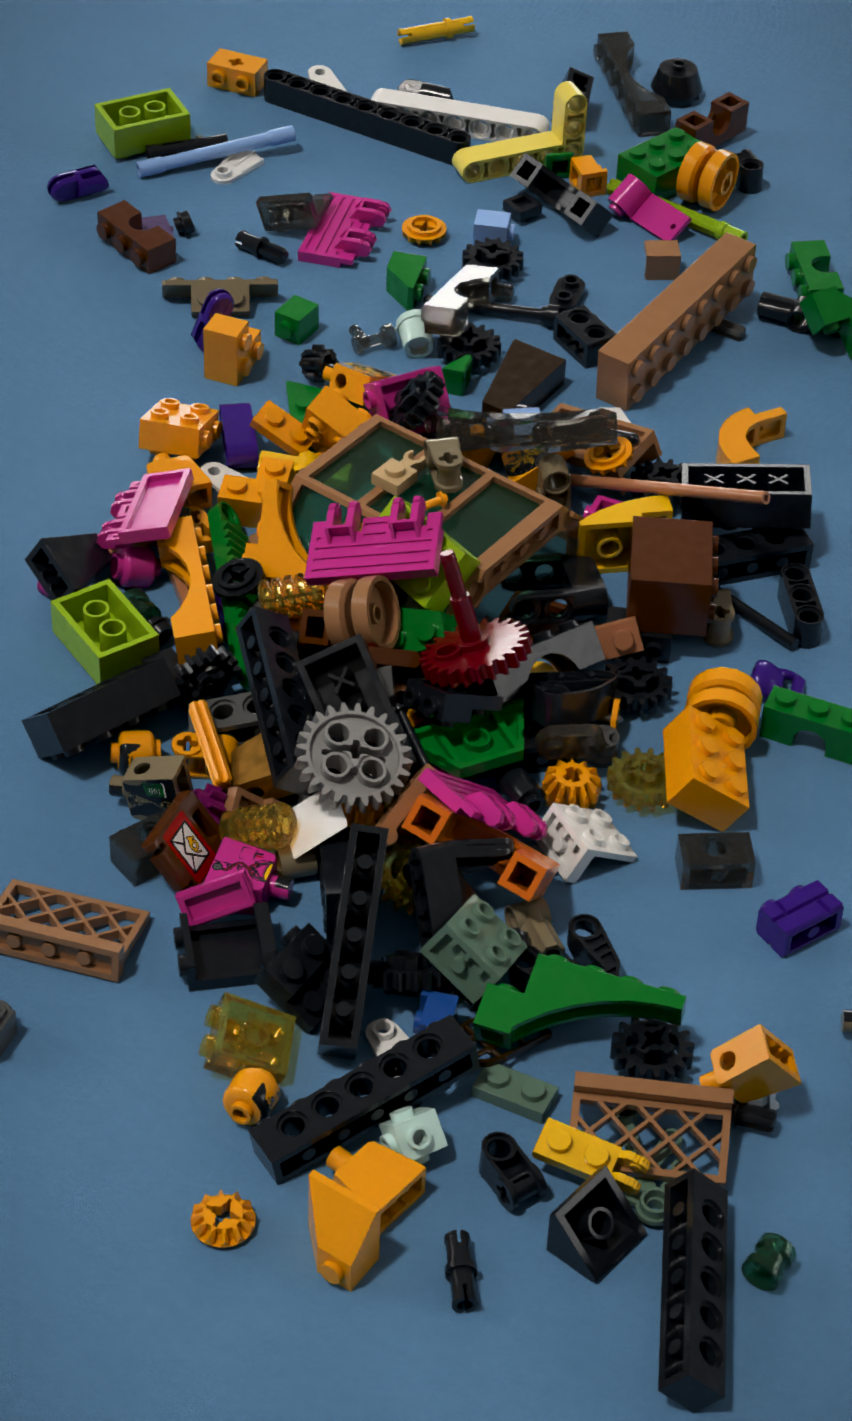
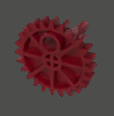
(474, 648)

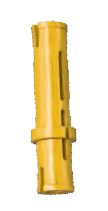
(446, 28)

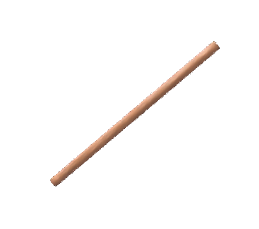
(671, 489)

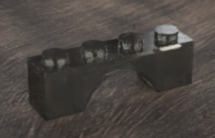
(448, 309)

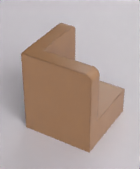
(662, 259)

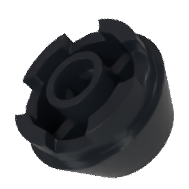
(677, 82)

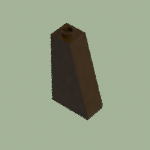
(524, 378)

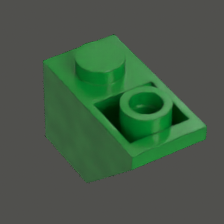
(406, 278)

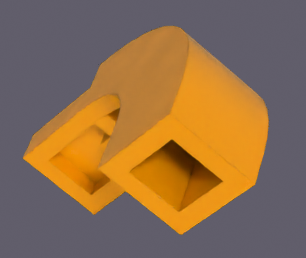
(747, 430)

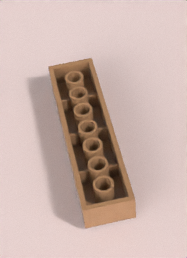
(675, 321)

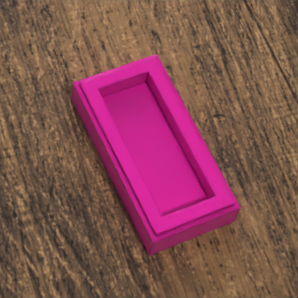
(217, 898)

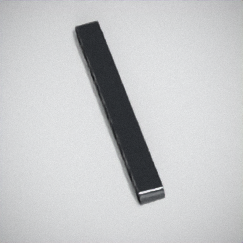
(364, 116)

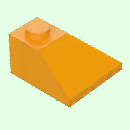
(342, 1231)

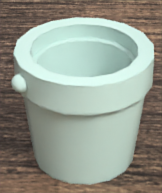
(412, 334)

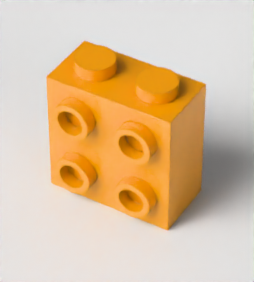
(332, 417)
(179, 428)

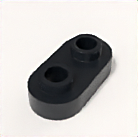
(568, 292)

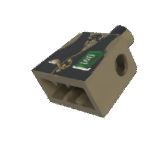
(151, 783)

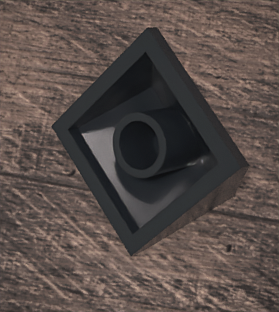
(594, 1226)

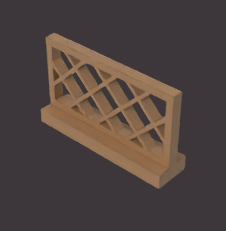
(61, 944)
(663, 1099)

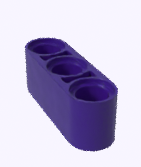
(237, 436)

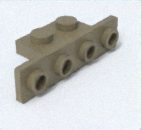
(239, 288)

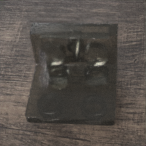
(292, 211)

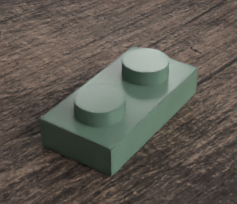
(515, 1092)

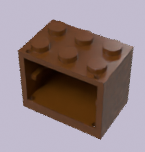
(672, 575)

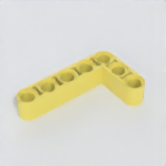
(501, 157)

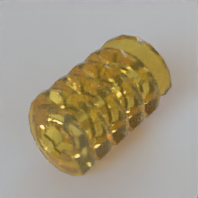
(291, 595)
(260, 825)

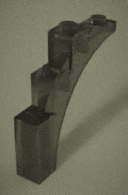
(525, 431)

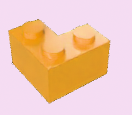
(230, 349)
(245, 493)

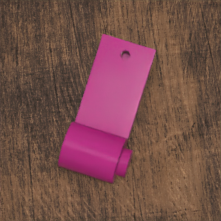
(647, 210)

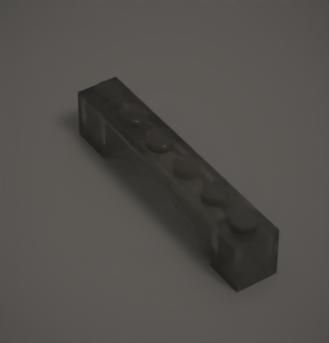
(646, 111)

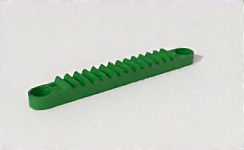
(230, 544)

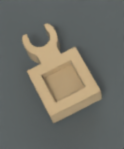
(397, 475)

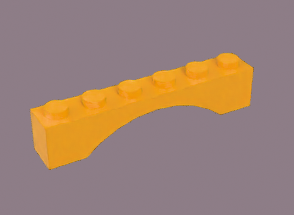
(197, 619)

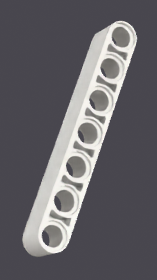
(469, 114)

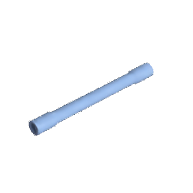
(160, 164)

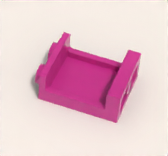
(380, 394)

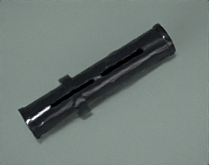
(175, 147)

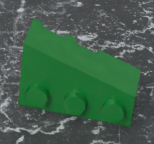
(420, 628)

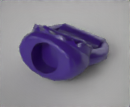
(768, 675)

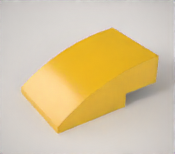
(608, 531)

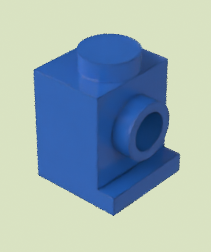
(433, 1008)

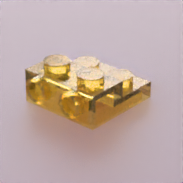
(246, 1037)

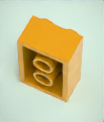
(705, 768)

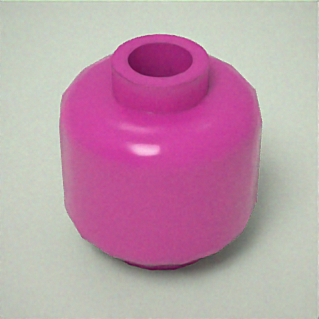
(135, 567)

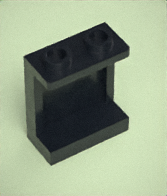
(224, 951)

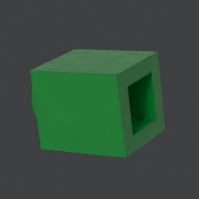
(296, 320)

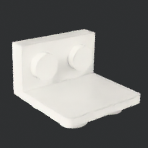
(578, 836)

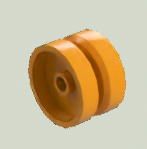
(707, 176)
(729, 698)

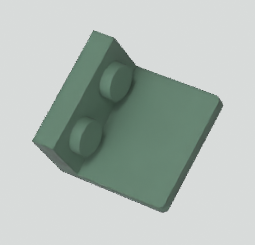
(474, 948)

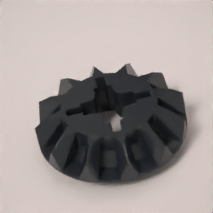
(242, 569)

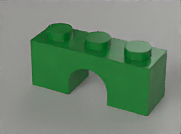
(810, 267)
(791, 712)

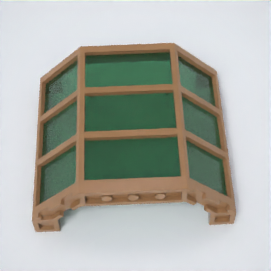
(488, 516)

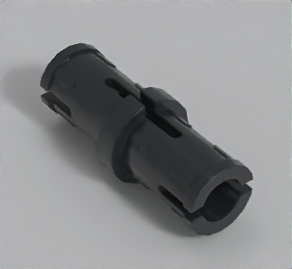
(461, 1271)

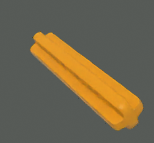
(210, 744)

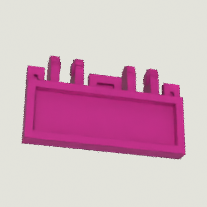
(344, 231)
(146, 509)
(384, 546)
(484, 804)

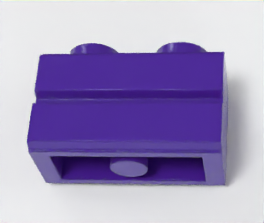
(799, 918)

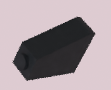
(67, 563)

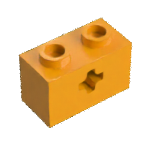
(236, 72)

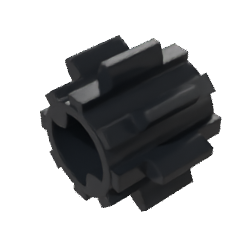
(315, 360)

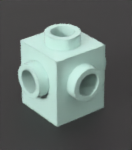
(413, 1133)

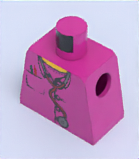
(259, 865)

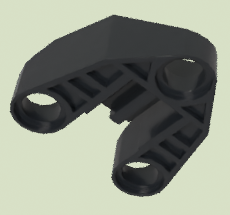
(586, 951)

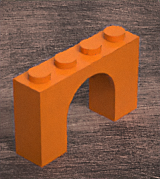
(524, 874)

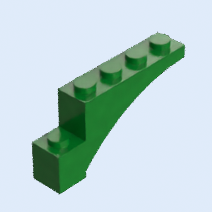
(828, 313)
(568, 993)

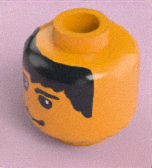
(132, 745)
(252, 1095)

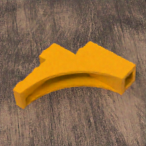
(278, 544)

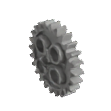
(352, 785)

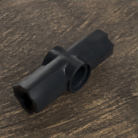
(785, 311)

